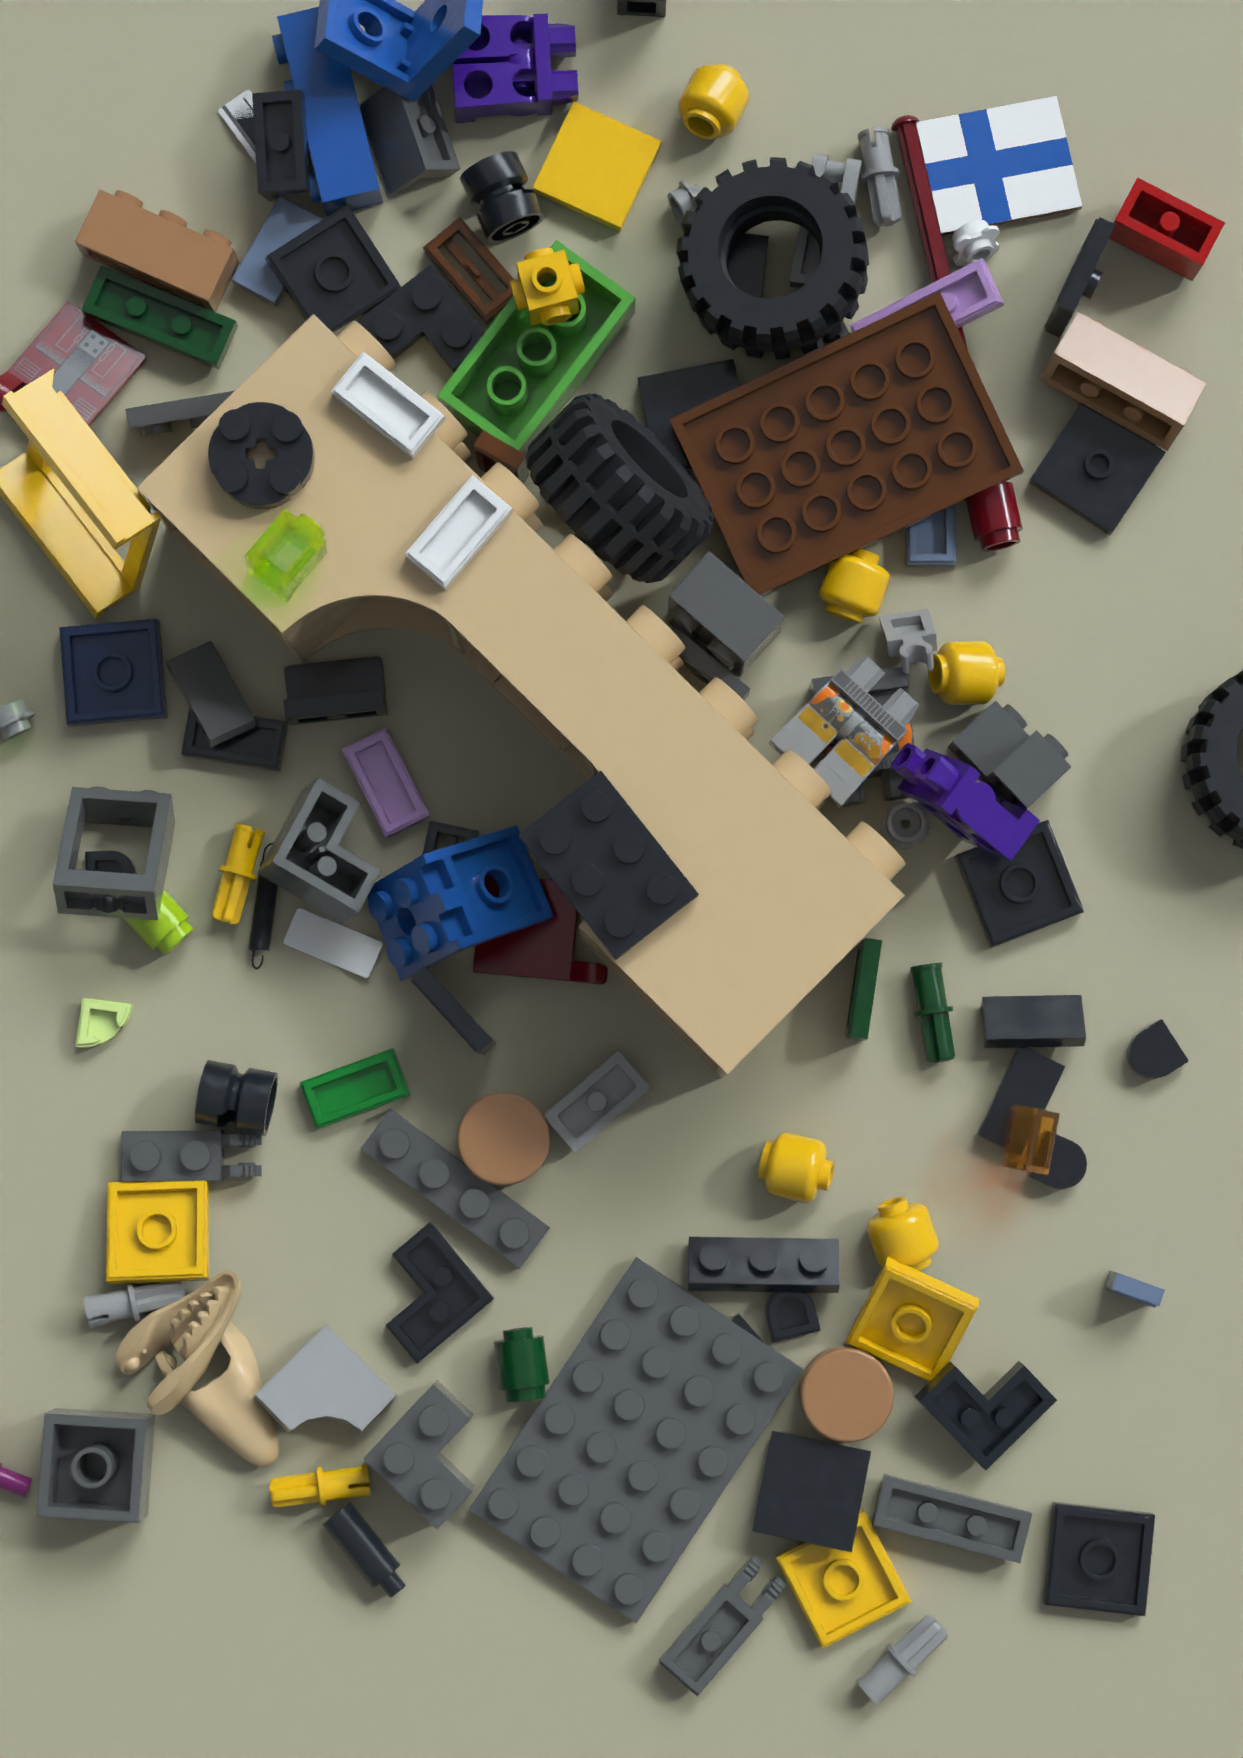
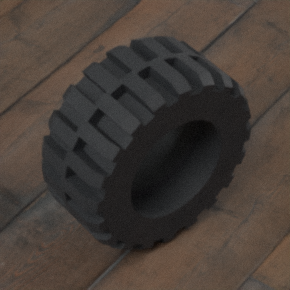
(763, 197)
(619, 488)
(1213, 759)

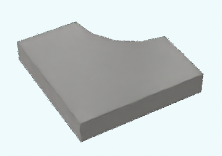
(326, 1383)

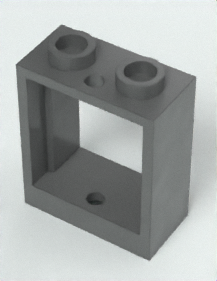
(131, 894)

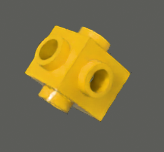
(552, 303)

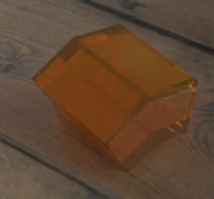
(1030, 1139)

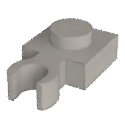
(909, 637)

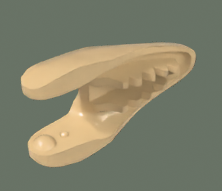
(190, 1326)
(228, 1402)

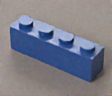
(333, 118)

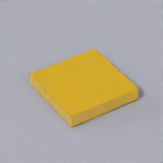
(597, 166)
(157, 1231)
(912, 1320)
(843, 1588)

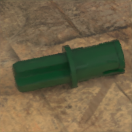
(933, 1012)

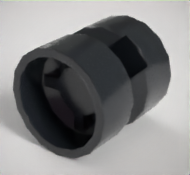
(499, 191)
(236, 1097)

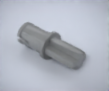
(880, 177)
(131, 1302)
(902, 1659)

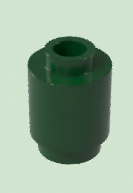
(521, 1364)

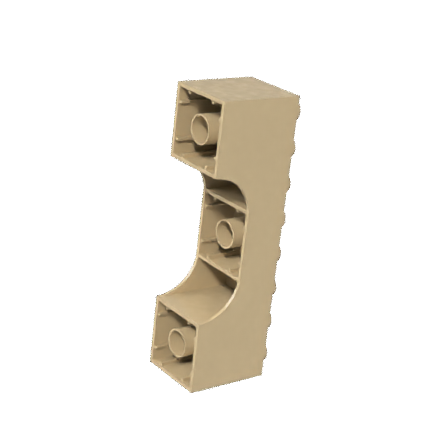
(771, 872)

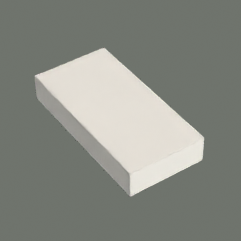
(388, 405)
(458, 532)

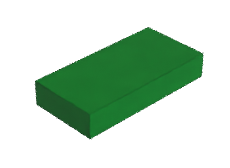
(355, 1088)

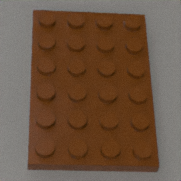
(846, 445)

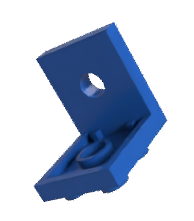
(399, 45)
(451, 901)

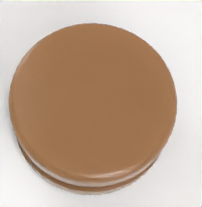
(503, 1138)
(846, 1394)

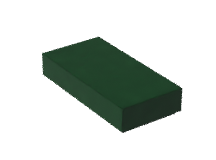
(863, 989)

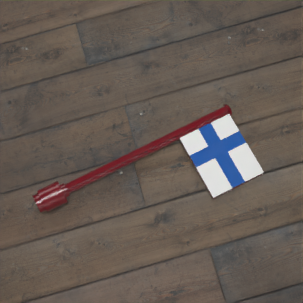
(996, 169)

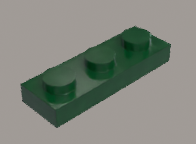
(159, 317)

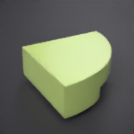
(101, 1021)

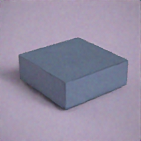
(1134, 1289)

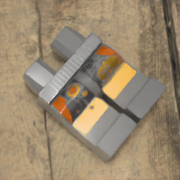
(856, 719)

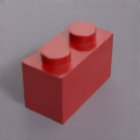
(1165, 229)

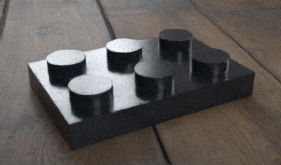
(608, 865)

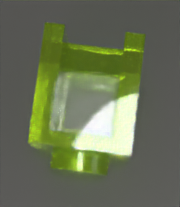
(286, 553)

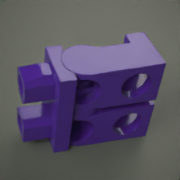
(511, 68)
(962, 802)

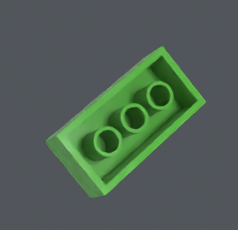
(527, 373)

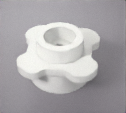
(974, 242)

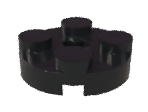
(242, 431)

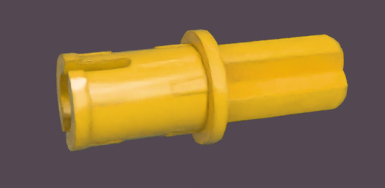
(237, 874)
(320, 1486)

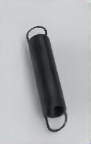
(263, 915)

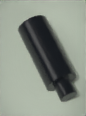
(364, 1549)

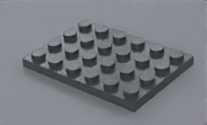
(636, 1439)

